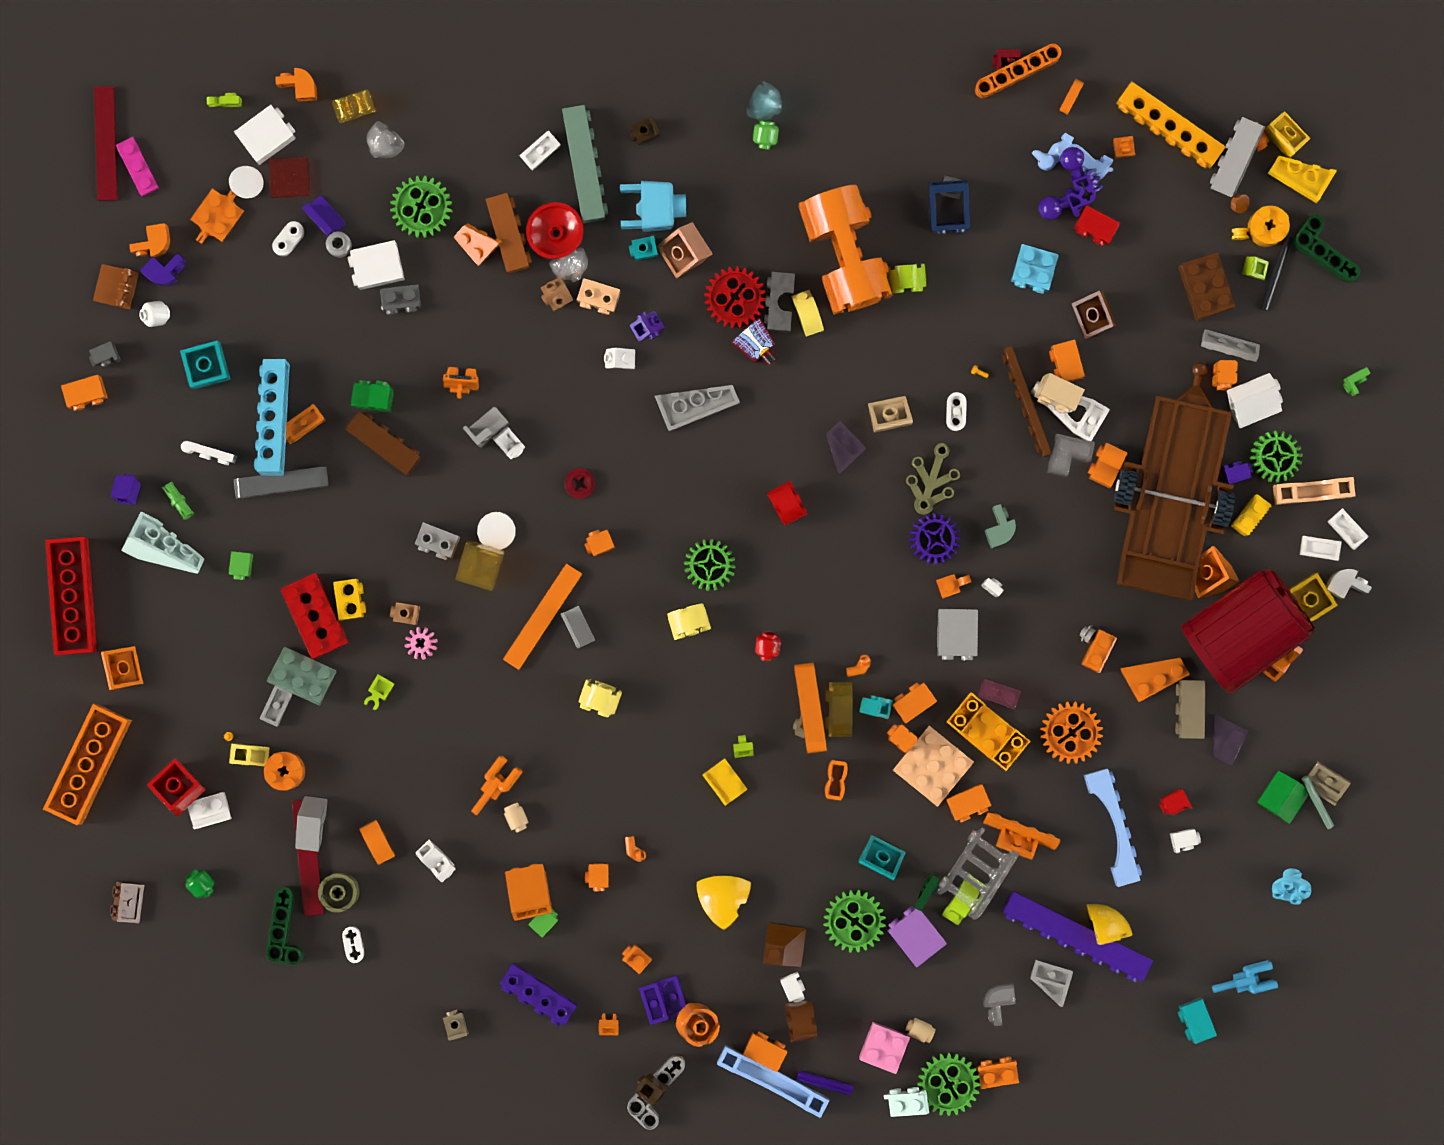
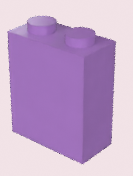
(916, 936)

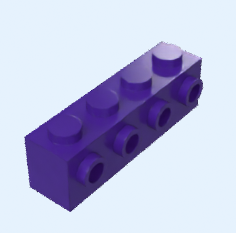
(537, 993)

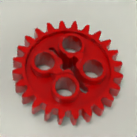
(720, 287)

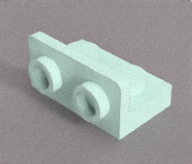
(907, 1102)

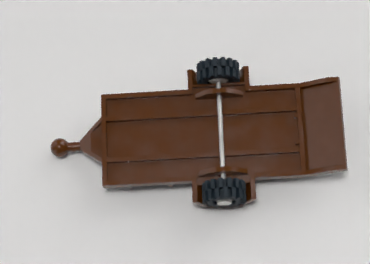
(1174, 494)

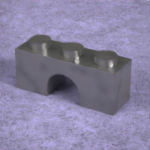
(780, 285)

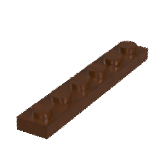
(1023, 394)

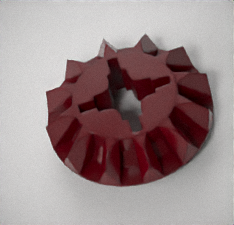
(578, 474)

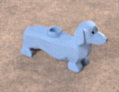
(1048, 160)

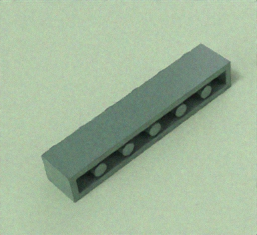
(583, 164)

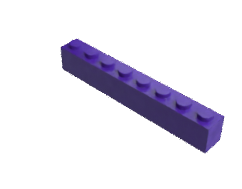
(1073, 934)

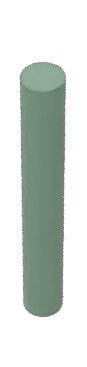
(1317, 802)

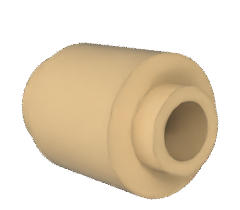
(516, 817)
(920, 1030)

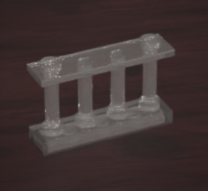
(996, 875)

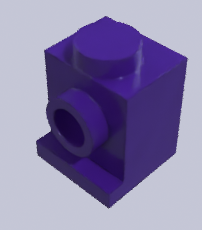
(1237, 472)

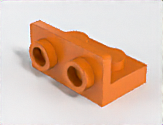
(997, 1073)

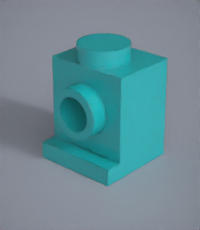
(650, 252)
(876, 706)

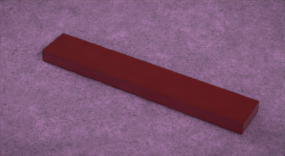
(105, 143)
(309, 873)

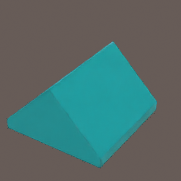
(882, 857)

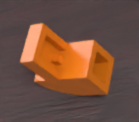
(302, 81)
(157, 242)
(1280, 667)

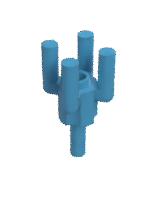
(1249, 980)

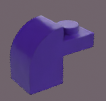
(163, 275)

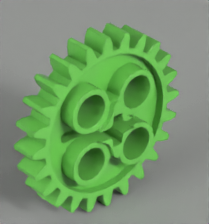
(404, 200)
(865, 907)
(963, 1075)

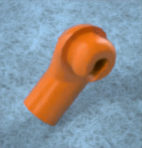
(861, 667)
(633, 851)

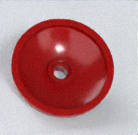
(546, 222)

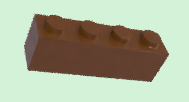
(383, 443)

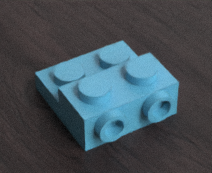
(1034, 269)

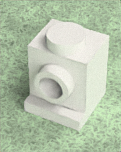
(1185, 840)
(793, 987)

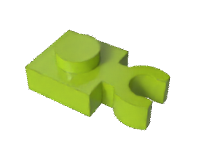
(228, 100)
(380, 688)

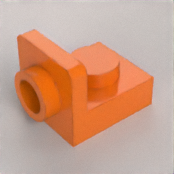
(636, 958)

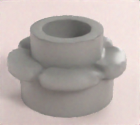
(1088, 634)

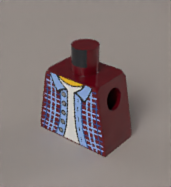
(755, 343)

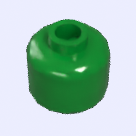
(199, 883)

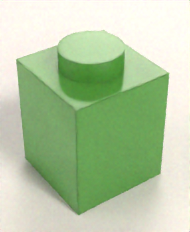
(240, 565)
(544, 923)

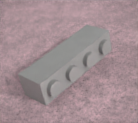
(1237, 157)

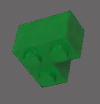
(372, 396)

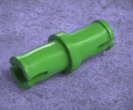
(178, 500)

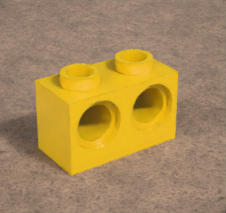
(344, 600)

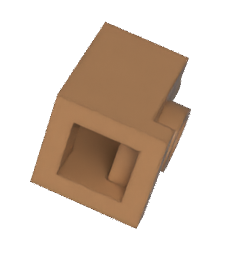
(412, 613)

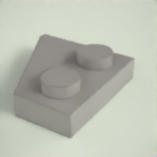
(1052, 980)

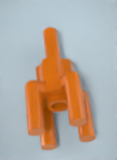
(496, 783)

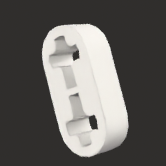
(357, 943)

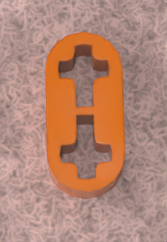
(1071, 96)

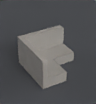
(487, 427)
(310, 823)

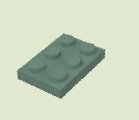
(301, 676)

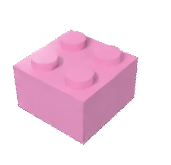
(884, 1047)

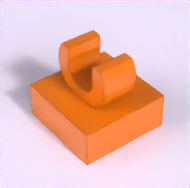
(1124, 147)
(608, 1027)

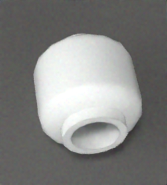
(154, 313)

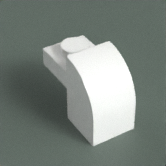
(1342, 580)
(436, 860)

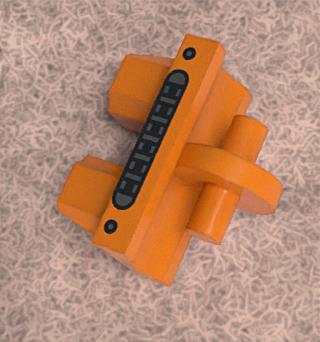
(460, 384)

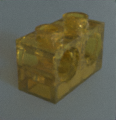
(353, 106)

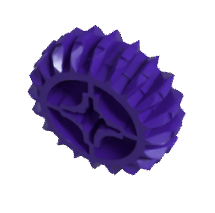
(925, 552)

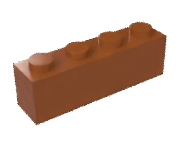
(507, 230)

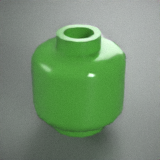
(765, 134)

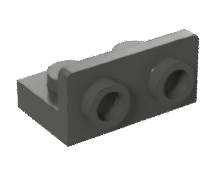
(400, 298)

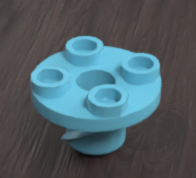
(1291, 887)

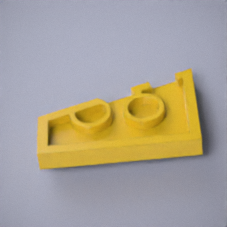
(1303, 178)

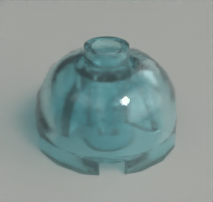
(765, 102)

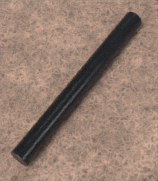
(1276, 273)

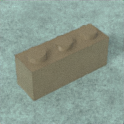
(1190, 709)

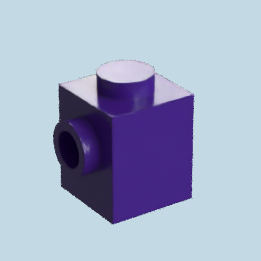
(125, 489)

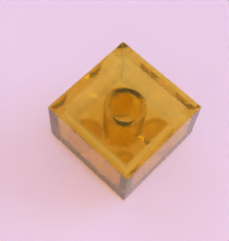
(480, 565)

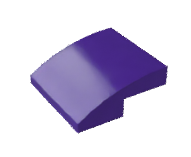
(663, 999)

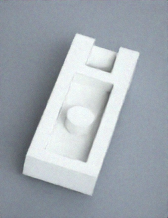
(207, 453)

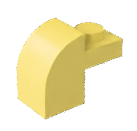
(807, 313)
(248, 754)

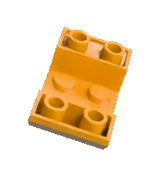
(988, 731)

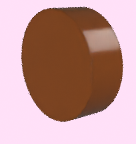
(1240, 203)

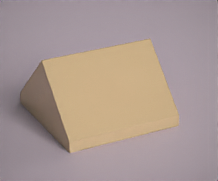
(890, 414)

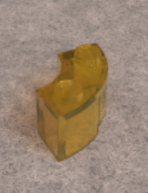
(840, 709)

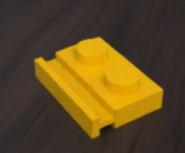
(724, 782)

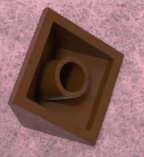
(1093, 314)

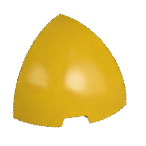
(722, 897)
(1108, 923)

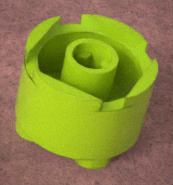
(907, 277)

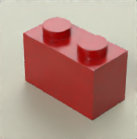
(1096, 226)

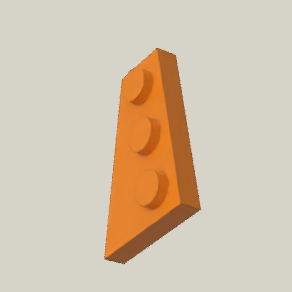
(1154, 676)

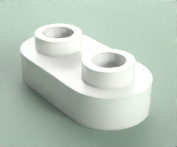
(289, 239)
(956, 411)

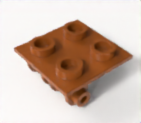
(116, 286)

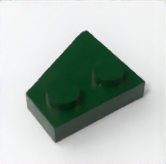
(930, 886)

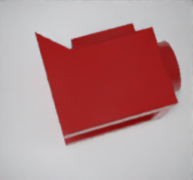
(1174, 802)

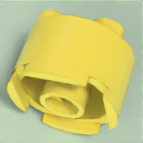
(688, 621)
(599, 697)

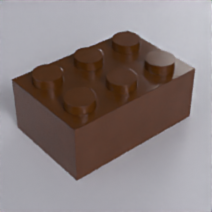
(1206, 286)

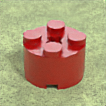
(787, 503)

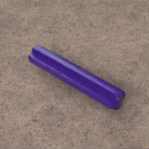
(825, 1083)

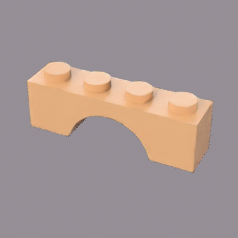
(1314, 491)

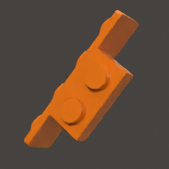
(1019, 837)

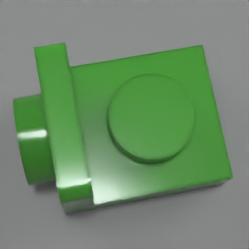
(1358, 377)

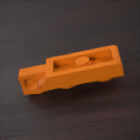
(303, 423)

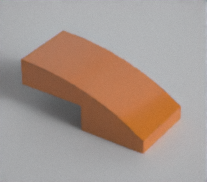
(377, 842)

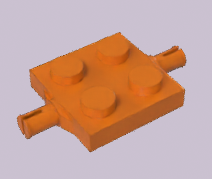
(216, 215)

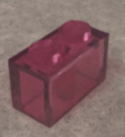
(998, 693)

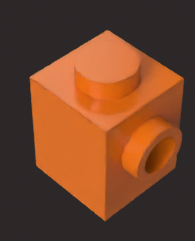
(599, 542)
(598, 876)

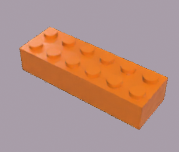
(87, 764)

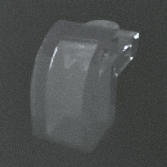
(996, 997)

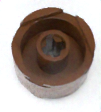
(801, 1021)

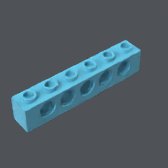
(275, 465)

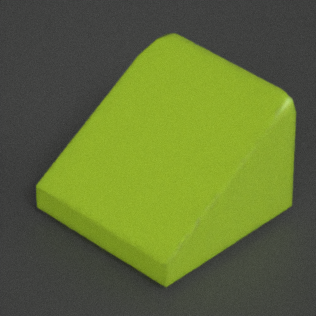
(1255, 268)

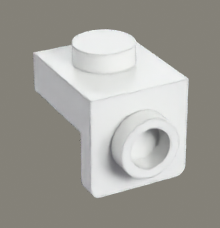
(619, 358)
(509, 443)

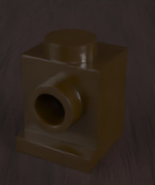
(651, 134)
(651, 1095)

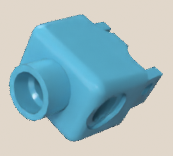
(656, 206)

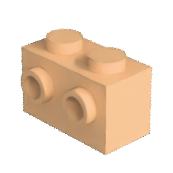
(598, 296)

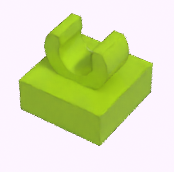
(743, 749)

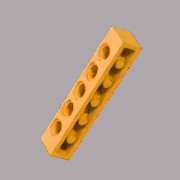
(1181, 125)

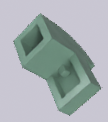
(1003, 531)

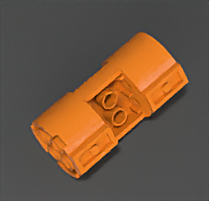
(836, 216)

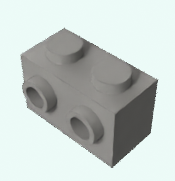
(437, 540)

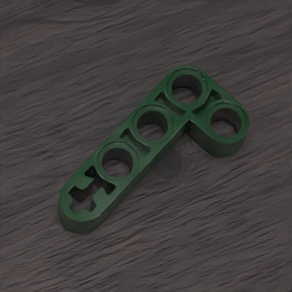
(1328, 252)
(284, 925)

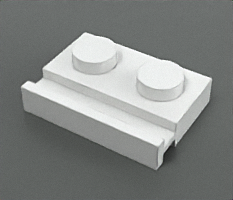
(209, 810)

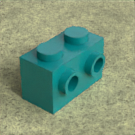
(1197, 1021)

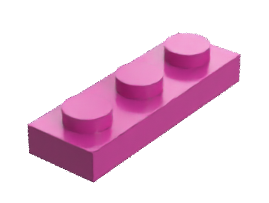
(137, 166)

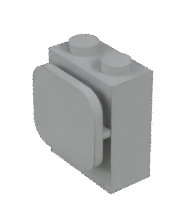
(957, 633)

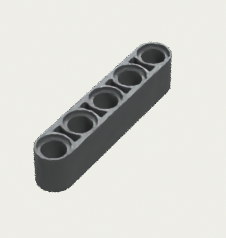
(290, 482)

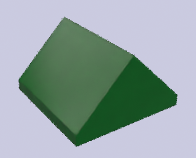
(1283, 797)

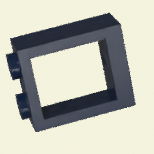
(949, 186)

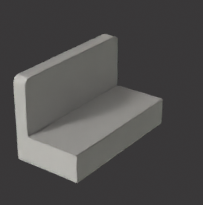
(578, 627)

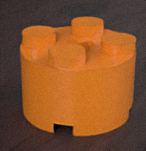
(274, 775)
(697, 1014)

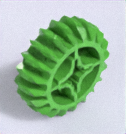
(1276, 465)
(711, 548)

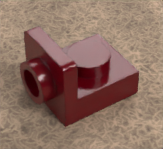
(1006, 55)

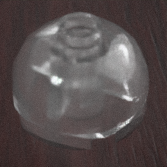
(383, 142)
(570, 266)

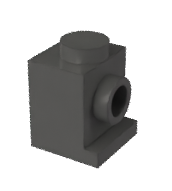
(104, 355)

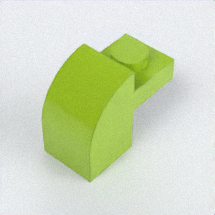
(957, 909)

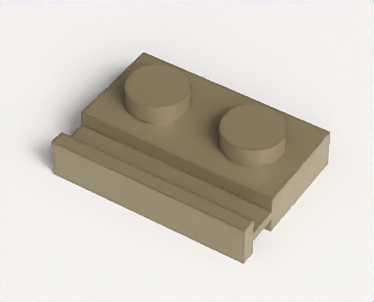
(1328, 783)

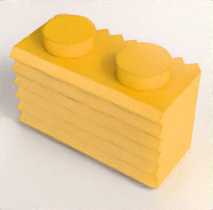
(1251, 515)

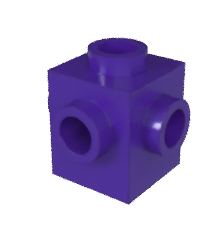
(647, 326)

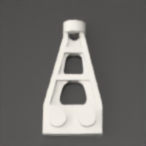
(1090, 421)

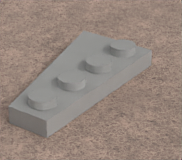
(689, 406)

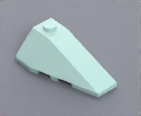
(156, 545)

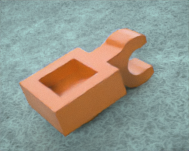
(950, 585)

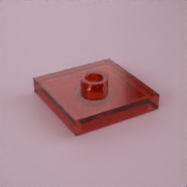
(289, 177)

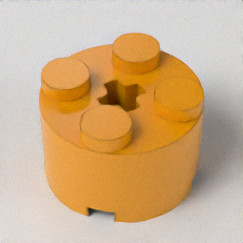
(1278, 221)

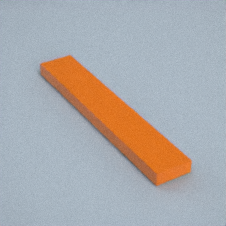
(542, 616)

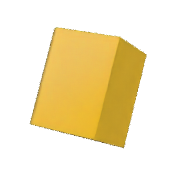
(1286, 135)

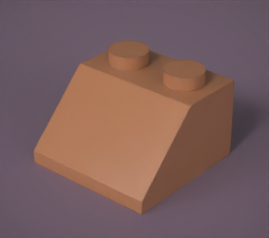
(684, 249)

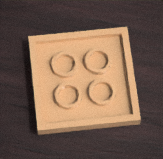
(933, 766)

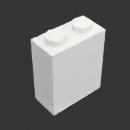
(265, 134)
(376, 265)
(1255, 400)

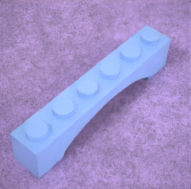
(1125, 869)
(775, 1081)

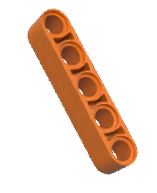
(1011, 77)
(810, 707)

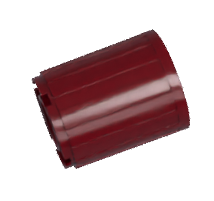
(1248, 629)

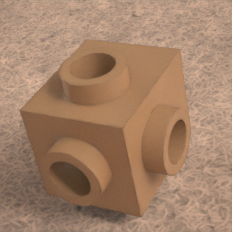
(556, 294)

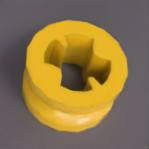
(1240, 234)

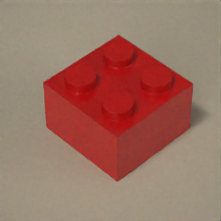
(176, 787)

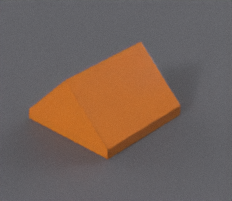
(122, 668)

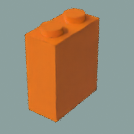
(528, 892)

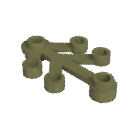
(931, 481)

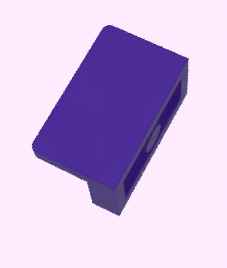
(324, 216)

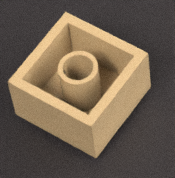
(1058, 393)

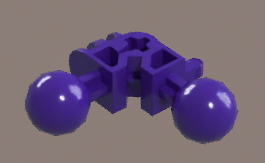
(1072, 159)

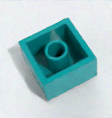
(205, 365)

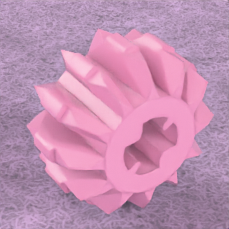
(428, 642)

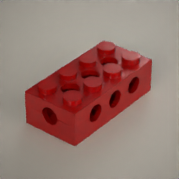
(302, 613)

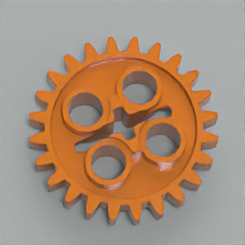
(1060, 718)

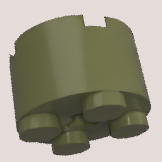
(331, 900)

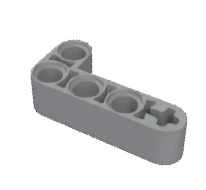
(646, 1108)

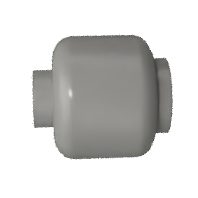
(338, 238)

